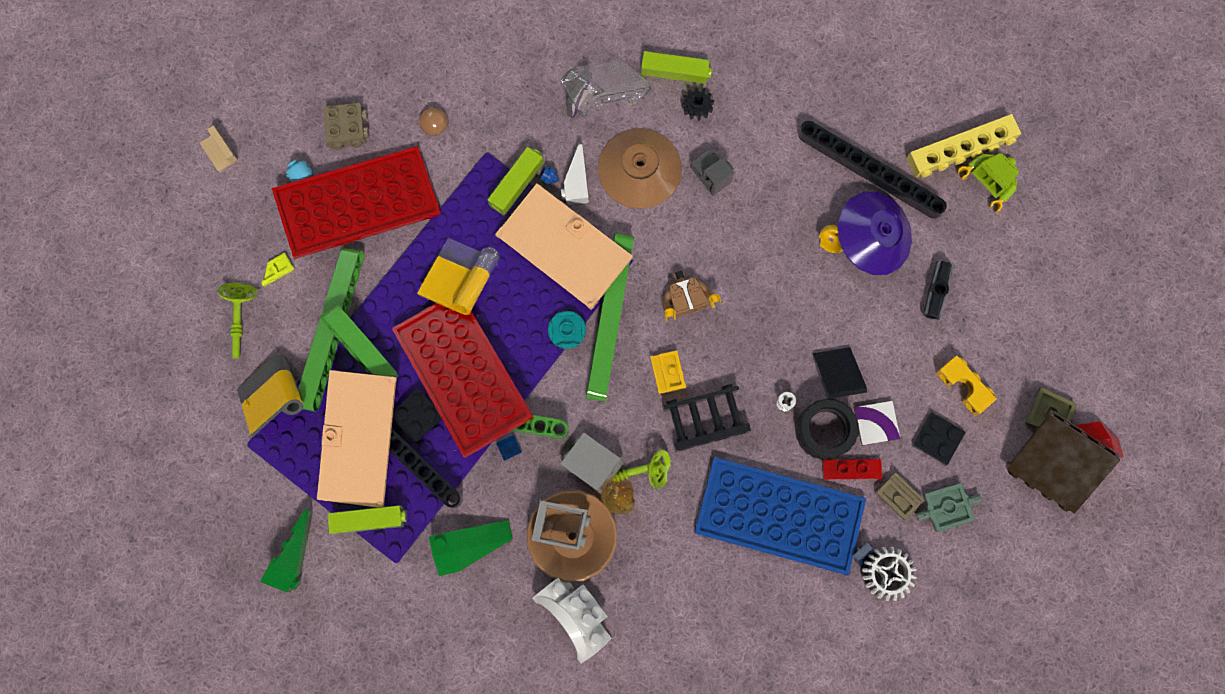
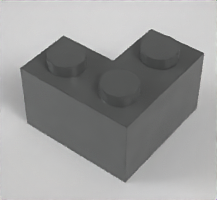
(712, 171)

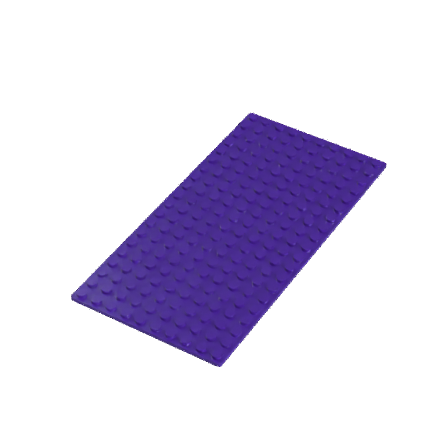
(510, 310)

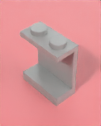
(591, 462)

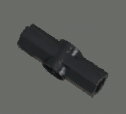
(940, 279)

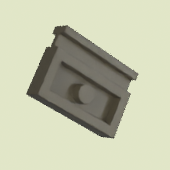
(899, 496)

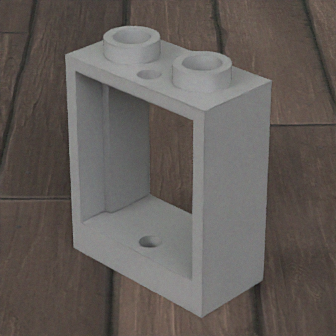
(540, 521)

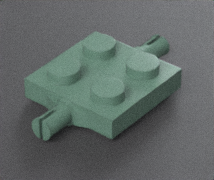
(948, 507)

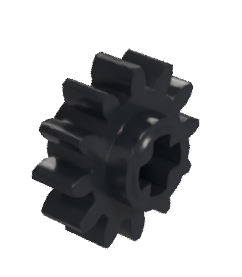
(698, 97)

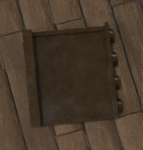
(1063, 462)

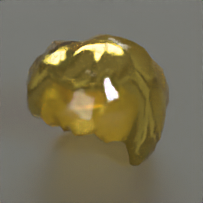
(618, 498)

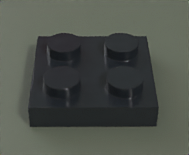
(416, 416)
(939, 438)

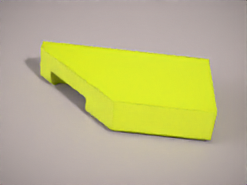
(276, 269)

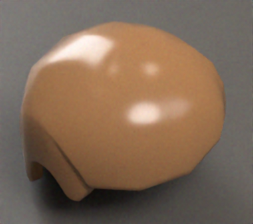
(433, 121)

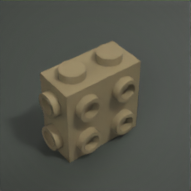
(345, 125)

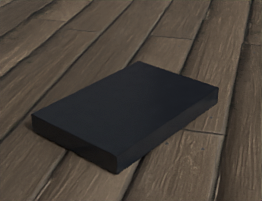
(839, 373)

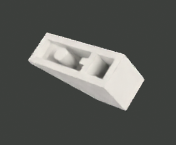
(575, 183)

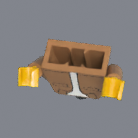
(687, 296)

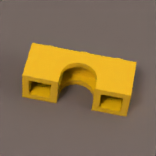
(979, 396)

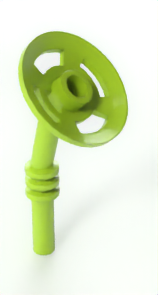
(237, 293)
(654, 468)

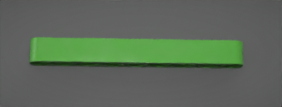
(608, 329)
(325, 342)

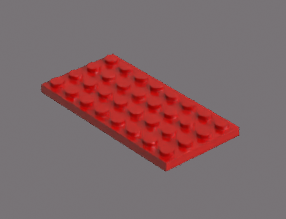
(355, 202)
(462, 376)

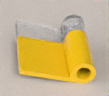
(458, 276)

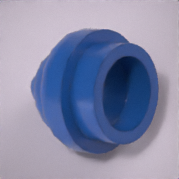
(548, 175)

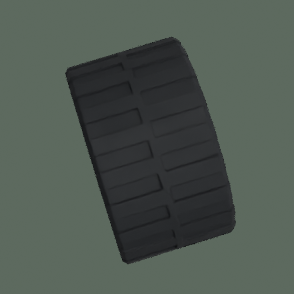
(847, 418)

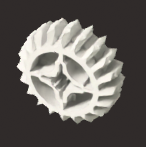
(896, 557)

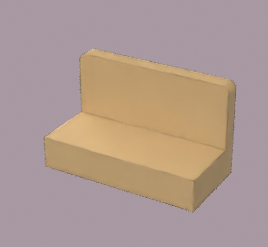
(218, 150)

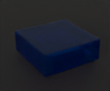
(509, 447)

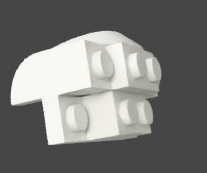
(577, 614)

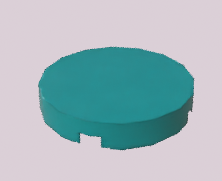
(567, 330)

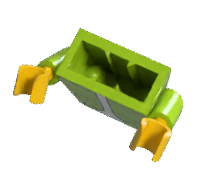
(996, 174)

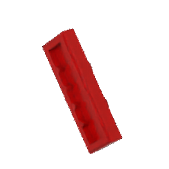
(852, 469)

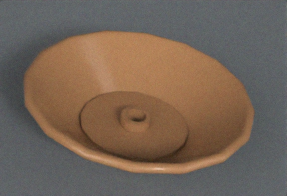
(634, 184)
(567, 563)

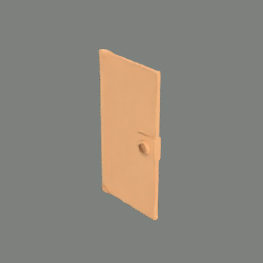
(564, 246)
(356, 438)

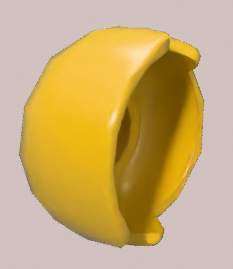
(827, 232)

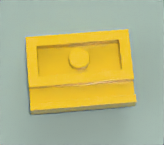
(668, 372)

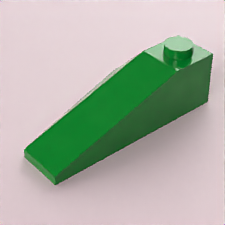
(463, 547)

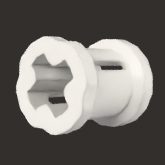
(787, 395)

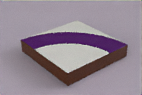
(877, 423)

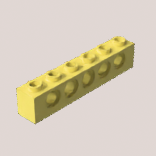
(1005, 127)

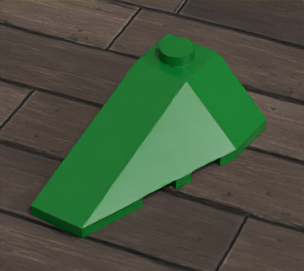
(286, 569)

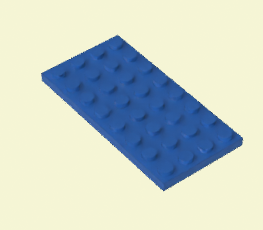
(780, 516)

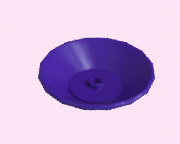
(863, 237)

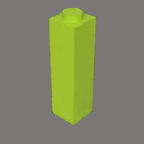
(675, 67)
(516, 180)
(366, 519)

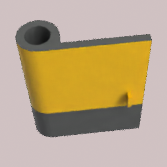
(269, 393)

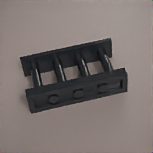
(701, 436)

